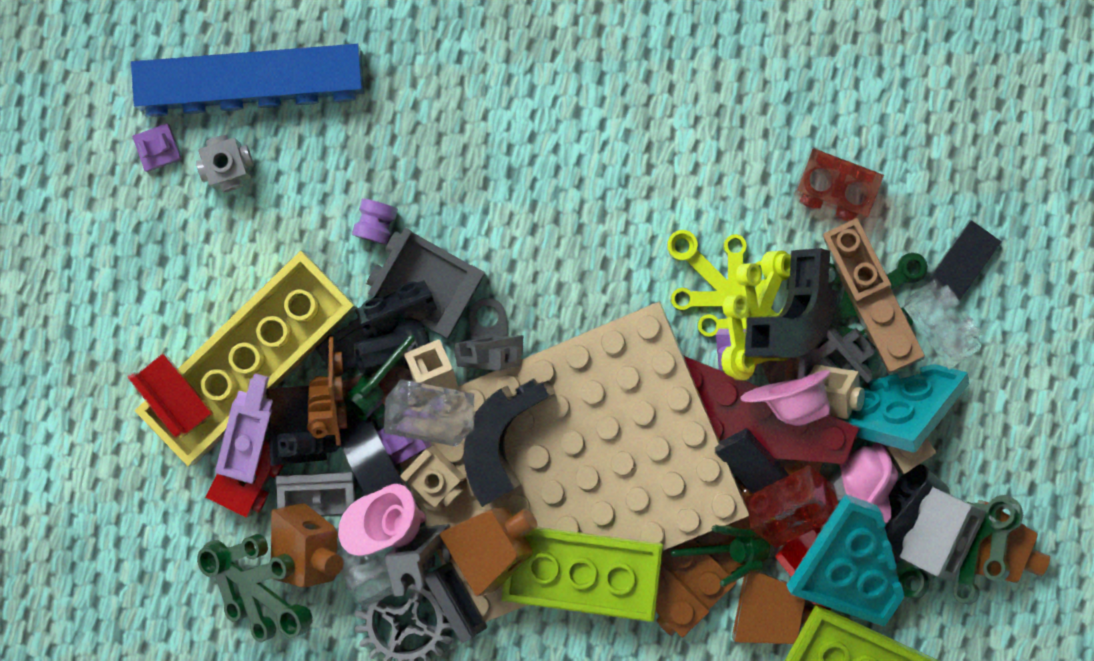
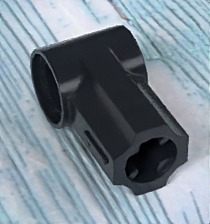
(374, 352)

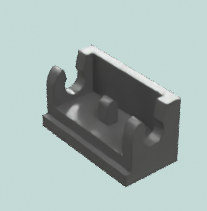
(410, 561)

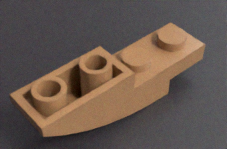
(872, 296)

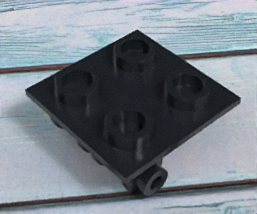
(289, 432)

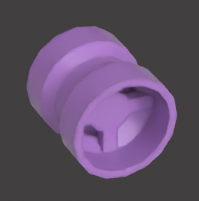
(374, 221)

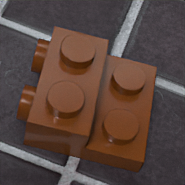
(688, 588)

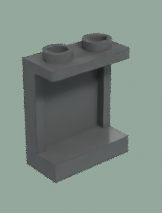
(447, 277)

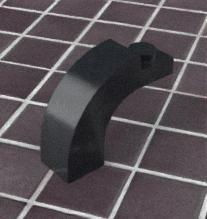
(805, 314)
(484, 448)
(368, 456)

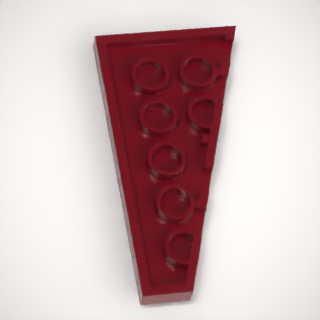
(818, 441)

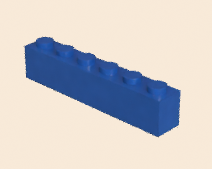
(247, 78)

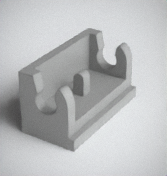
(320, 491)

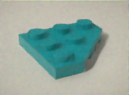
(908, 408)
(851, 565)

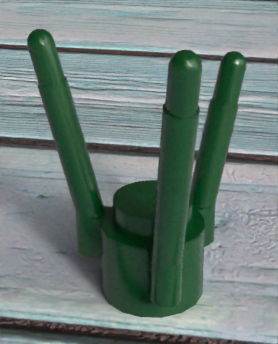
(367, 396)
(746, 549)

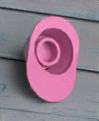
(795, 400)
(870, 476)
(380, 521)

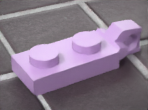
(245, 432)

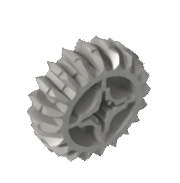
(421, 628)

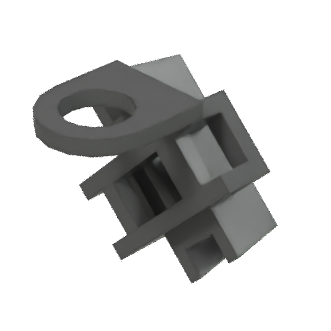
(490, 345)
(842, 350)

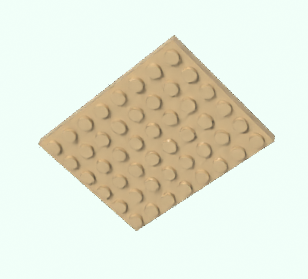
(609, 452)

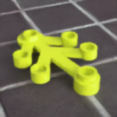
(775, 269)
(712, 276)

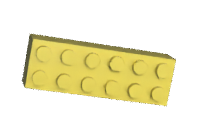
(263, 338)

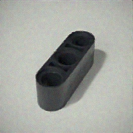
(905, 504)

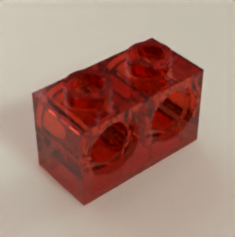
(839, 175)
(791, 506)

